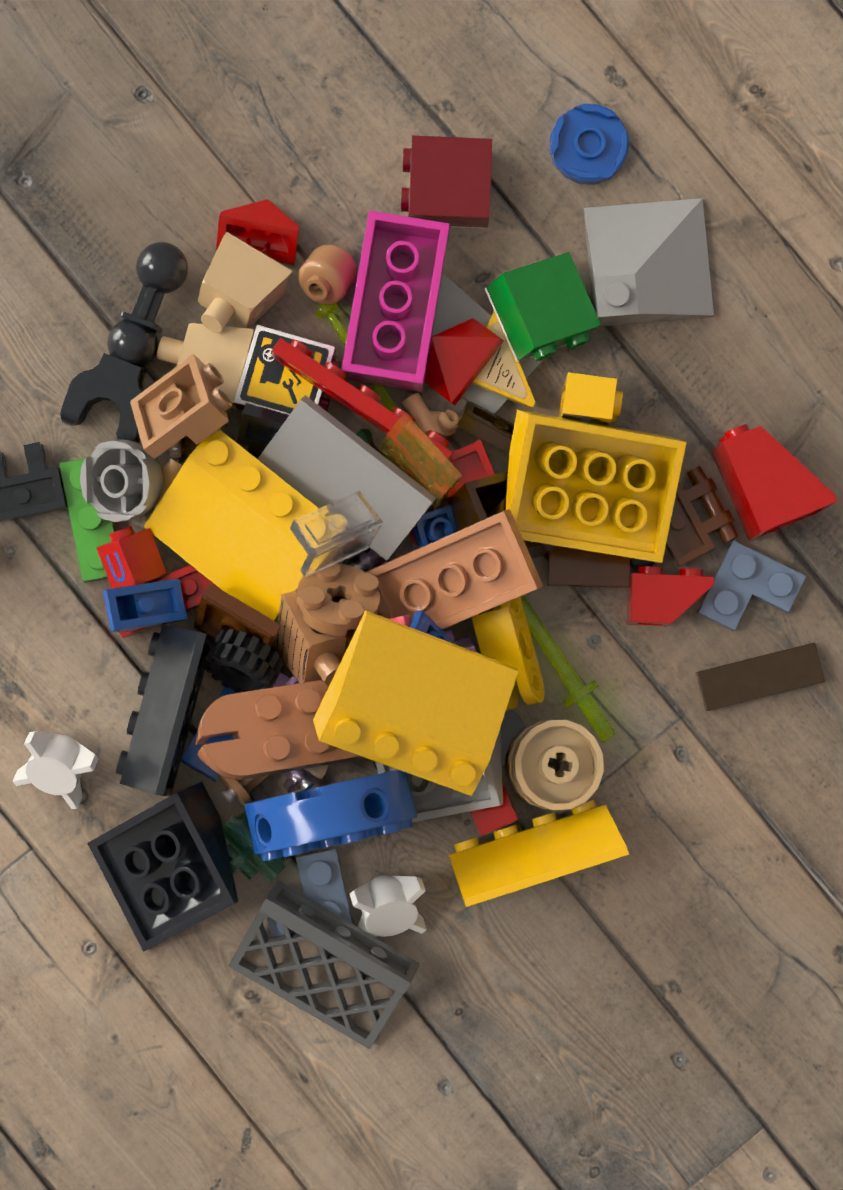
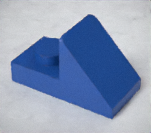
(144, 605)

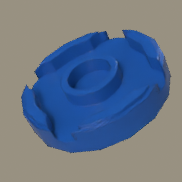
(589, 144)

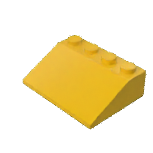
(592, 485)
(234, 523)
(416, 703)
(537, 853)

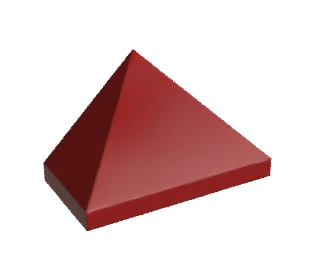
(262, 228)
(459, 357)

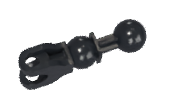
(130, 344)

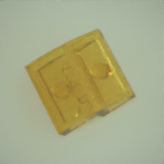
(420, 459)

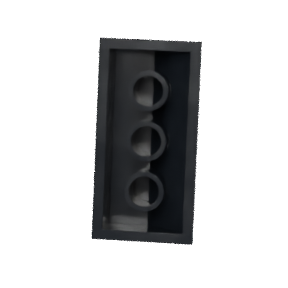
(165, 711)

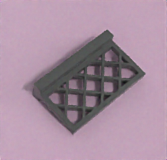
(344, 943)

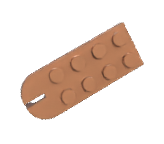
(458, 574)
(272, 732)

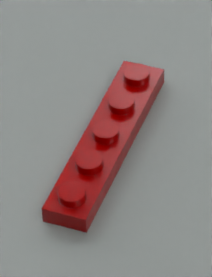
(332, 382)

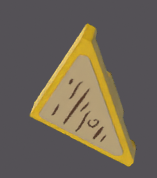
(503, 374)

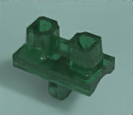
(238, 834)

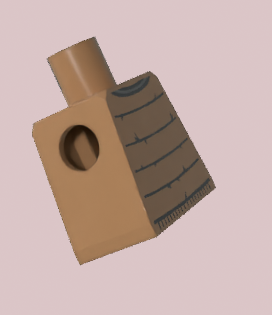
(303, 649)

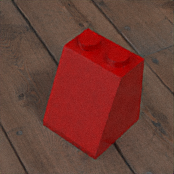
(767, 482)

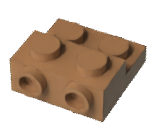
(181, 405)

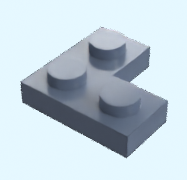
(745, 575)
(321, 883)

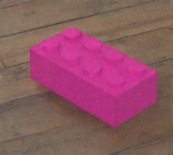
(395, 300)

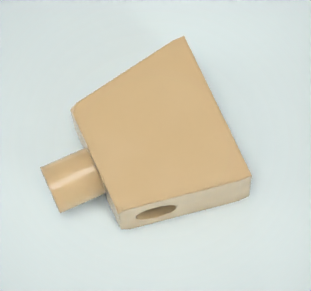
(240, 285)
(223, 349)

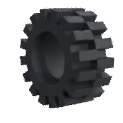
(242, 662)

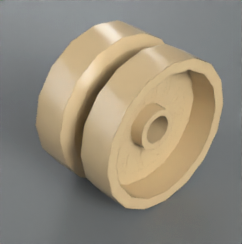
(578, 764)

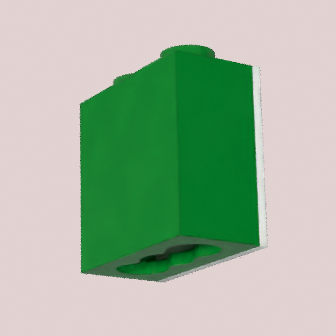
(543, 308)

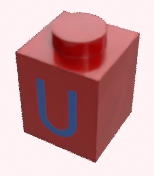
(131, 558)

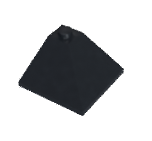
(168, 866)

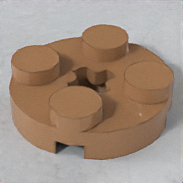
(341, 580)

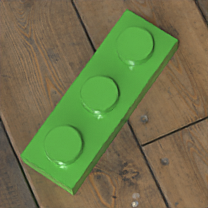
(87, 527)

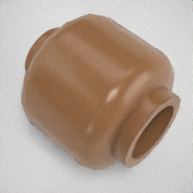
(327, 274)

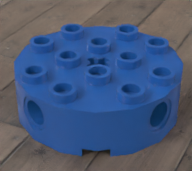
(331, 815)

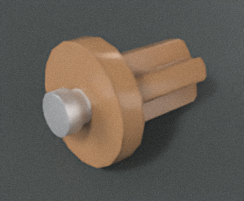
(240, 788)

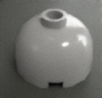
(121, 480)

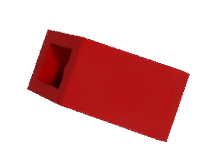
(662, 598)

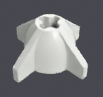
(56, 765)
(389, 905)

